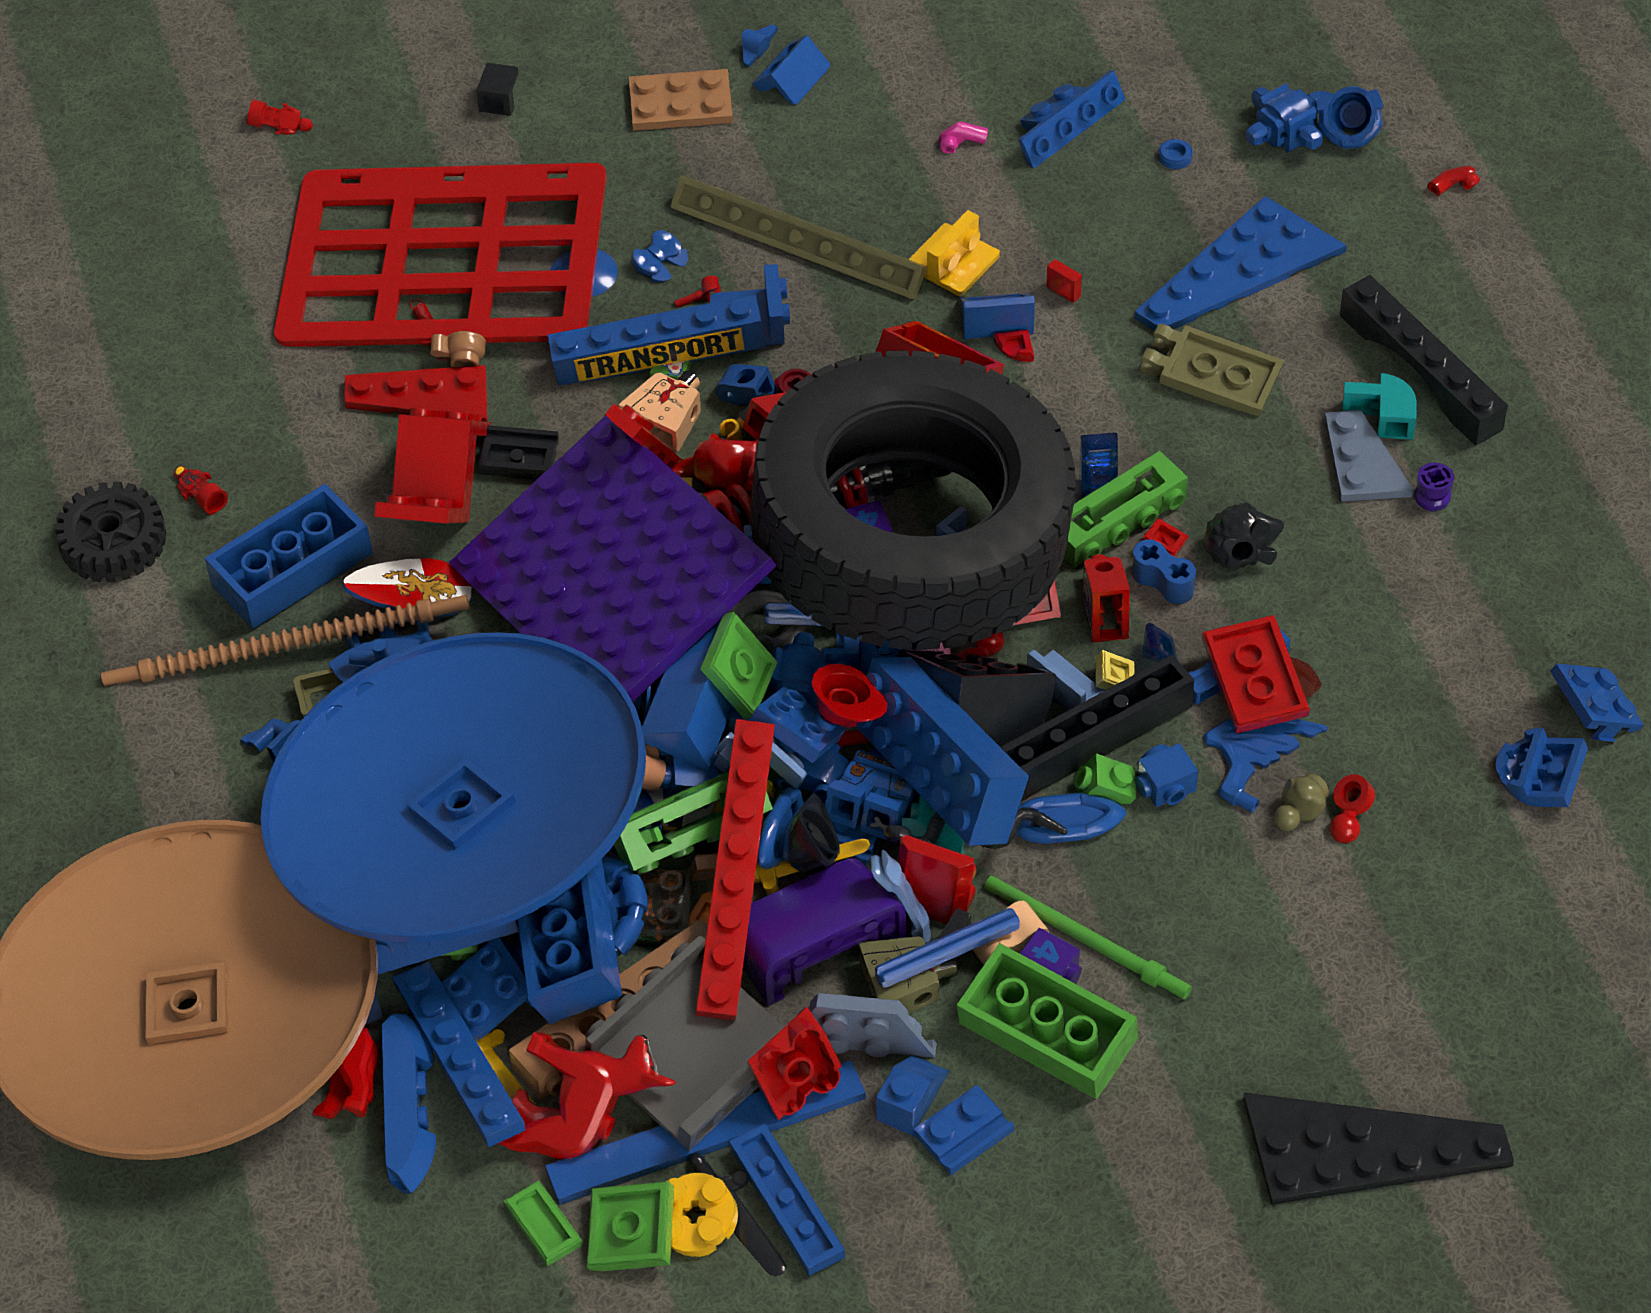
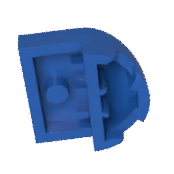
(1541, 768)

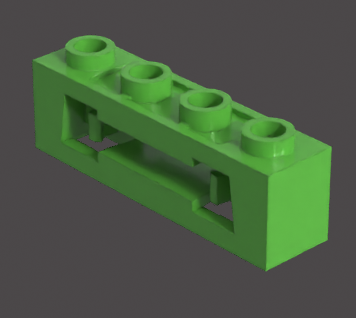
(1120, 511)
(632, 843)

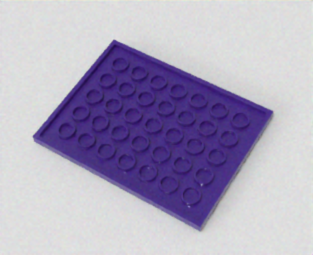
(613, 559)

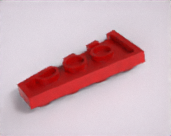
(434, 389)
(639, 429)

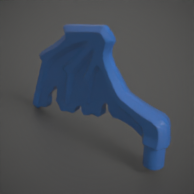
(1254, 748)

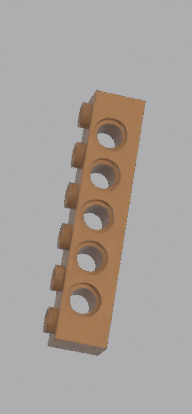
(571, 1031)

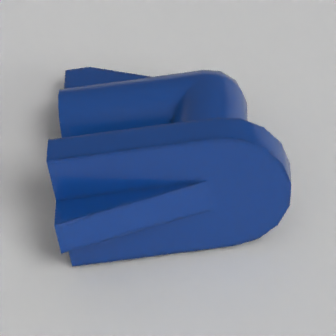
(271, 735)

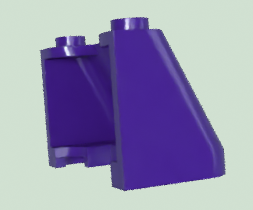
(816, 922)

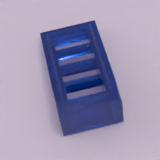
(1097, 467)

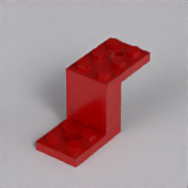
(433, 466)

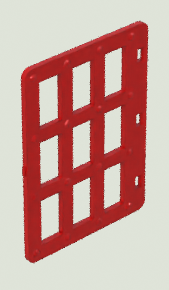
(427, 185)

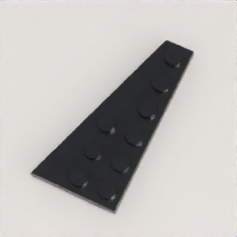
(1339, 1149)

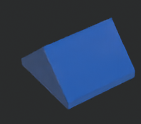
(997, 314)

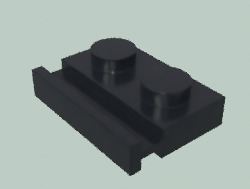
(518, 452)

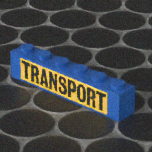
(657, 340)

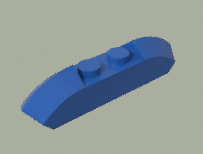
(407, 1141)

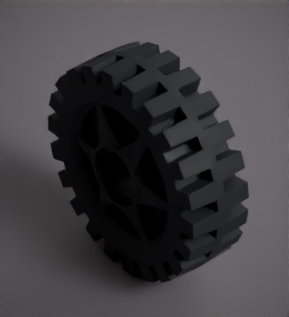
(110, 531)

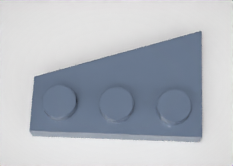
(1361, 460)

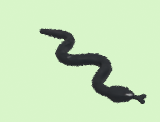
(937, 824)

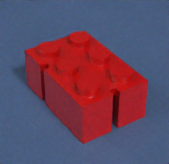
(920, 337)

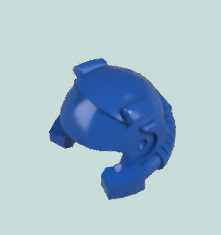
(1353, 109)

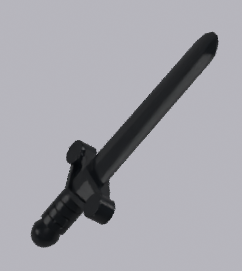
(747, 1229)

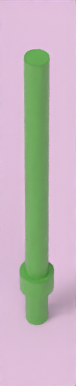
(1150, 972)

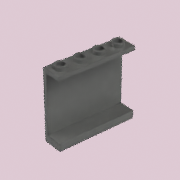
(697, 1052)

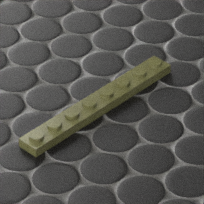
(799, 237)

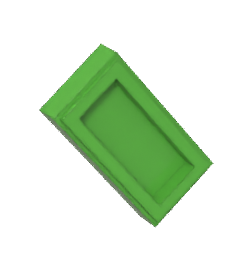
(543, 1223)

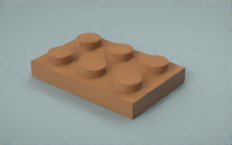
(680, 99)

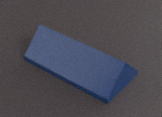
(688, 709)

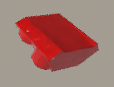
(937, 877)
(795, 1065)

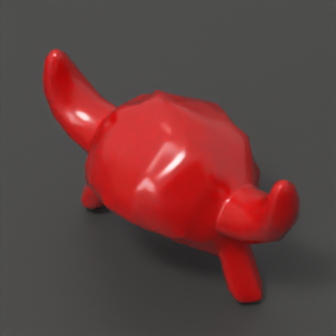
(720, 463)

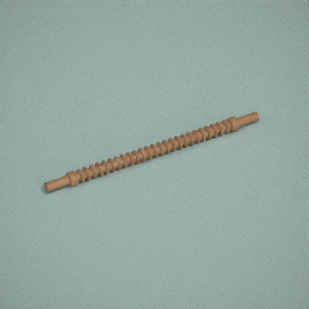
(148, 669)

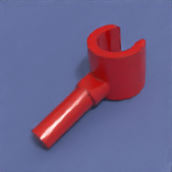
(708, 285)

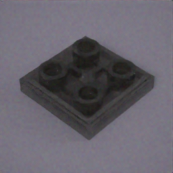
(667, 904)

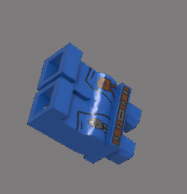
(872, 791)

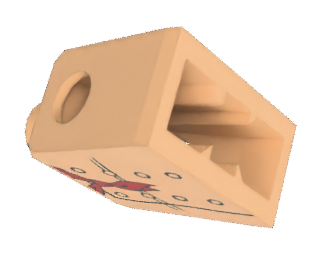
(668, 405)

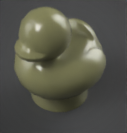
(1302, 800)

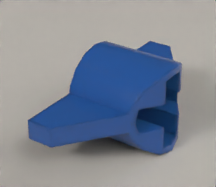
(756, 43)

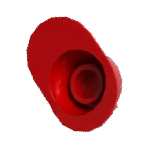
(847, 695)

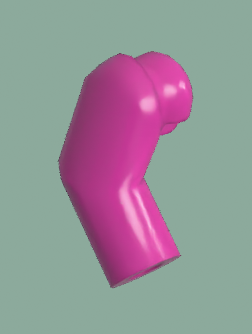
(959, 132)

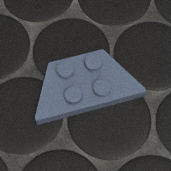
(870, 1026)

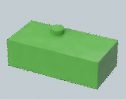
(1048, 1020)

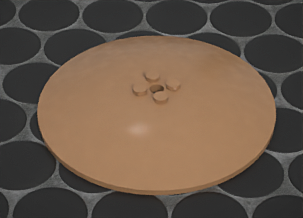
(113, 952)

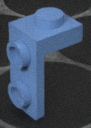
(783, 763)

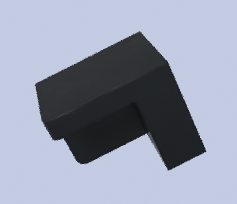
(496, 89)

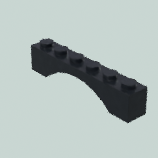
(1462, 394)

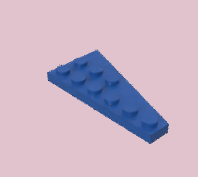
(1245, 259)

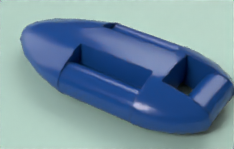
(1080, 813)
(774, 825)

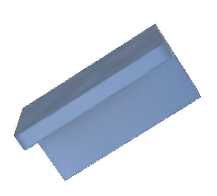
(1070, 684)

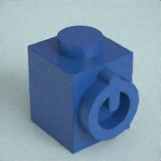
(1166, 775)

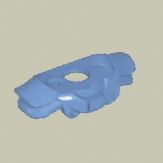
(889, 875)

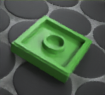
(738, 665)
(630, 1226)

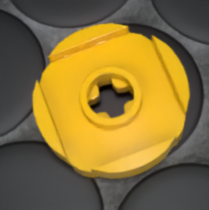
(710, 1230)

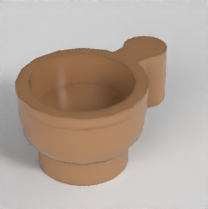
(460, 347)

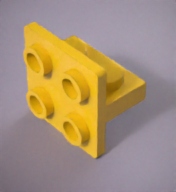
(956, 255)

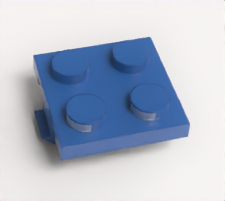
(1597, 700)

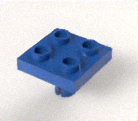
(798, 724)

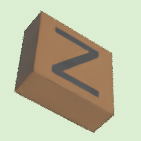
(703, 867)

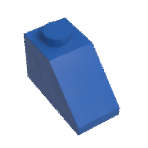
(909, 1093)

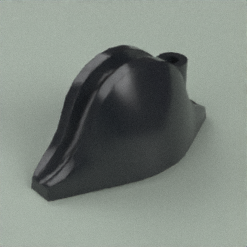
(809, 837)

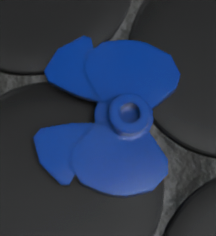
(663, 247)

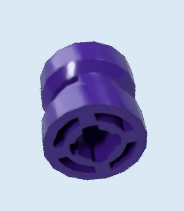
(1434, 486)

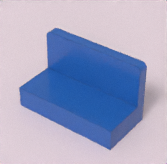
(794, 70)

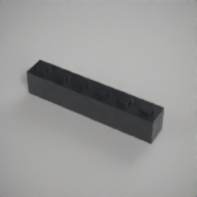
(1102, 723)

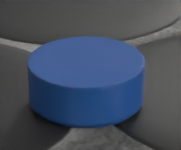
(1175, 154)

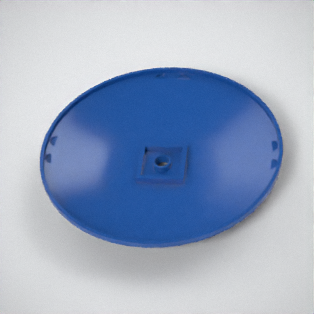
(496, 720)

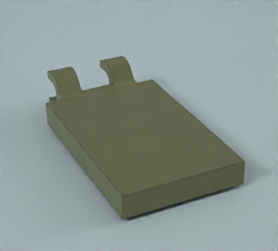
(1212, 368)

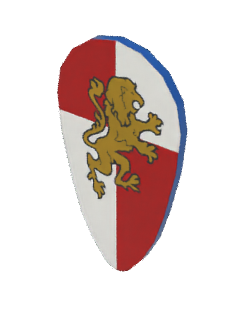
(406, 582)

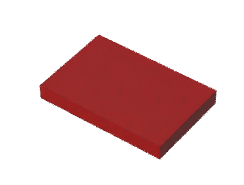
(1255, 674)

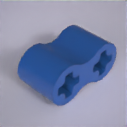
(1167, 573)

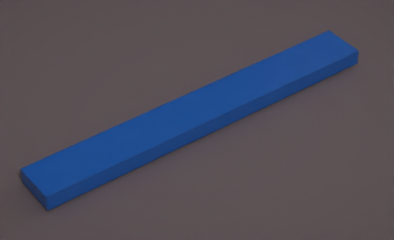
(657, 1149)

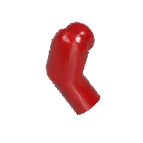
(1452, 176)

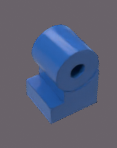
(743, 383)

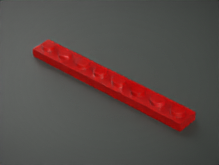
(735, 870)

